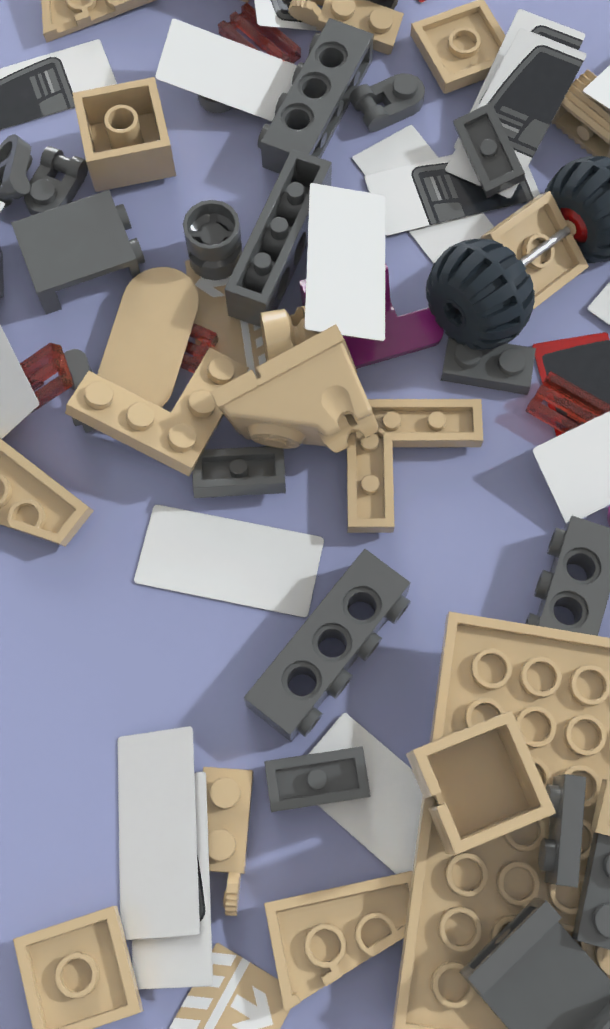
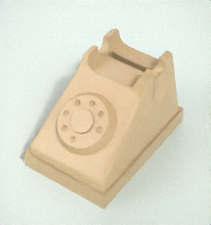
(301, 397)

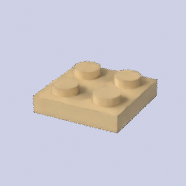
(459, 44)
(78, 973)

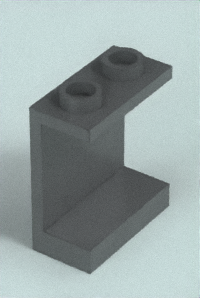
(76, 245)
(540, 975)

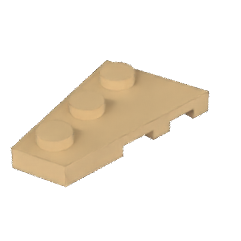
(69, 16)
(36, 502)
(334, 931)

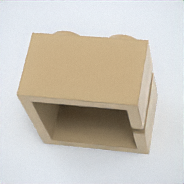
(480, 783)

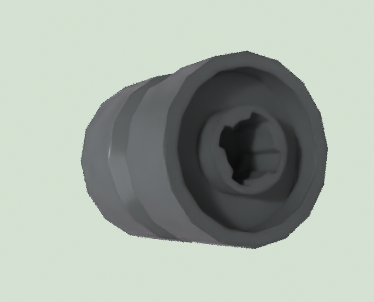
(212, 239)

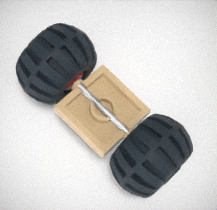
(491, 284)

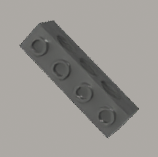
(318, 94)
(276, 240)
(588, 547)
(364, 581)

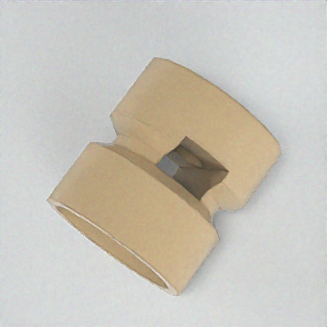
(283, 331)

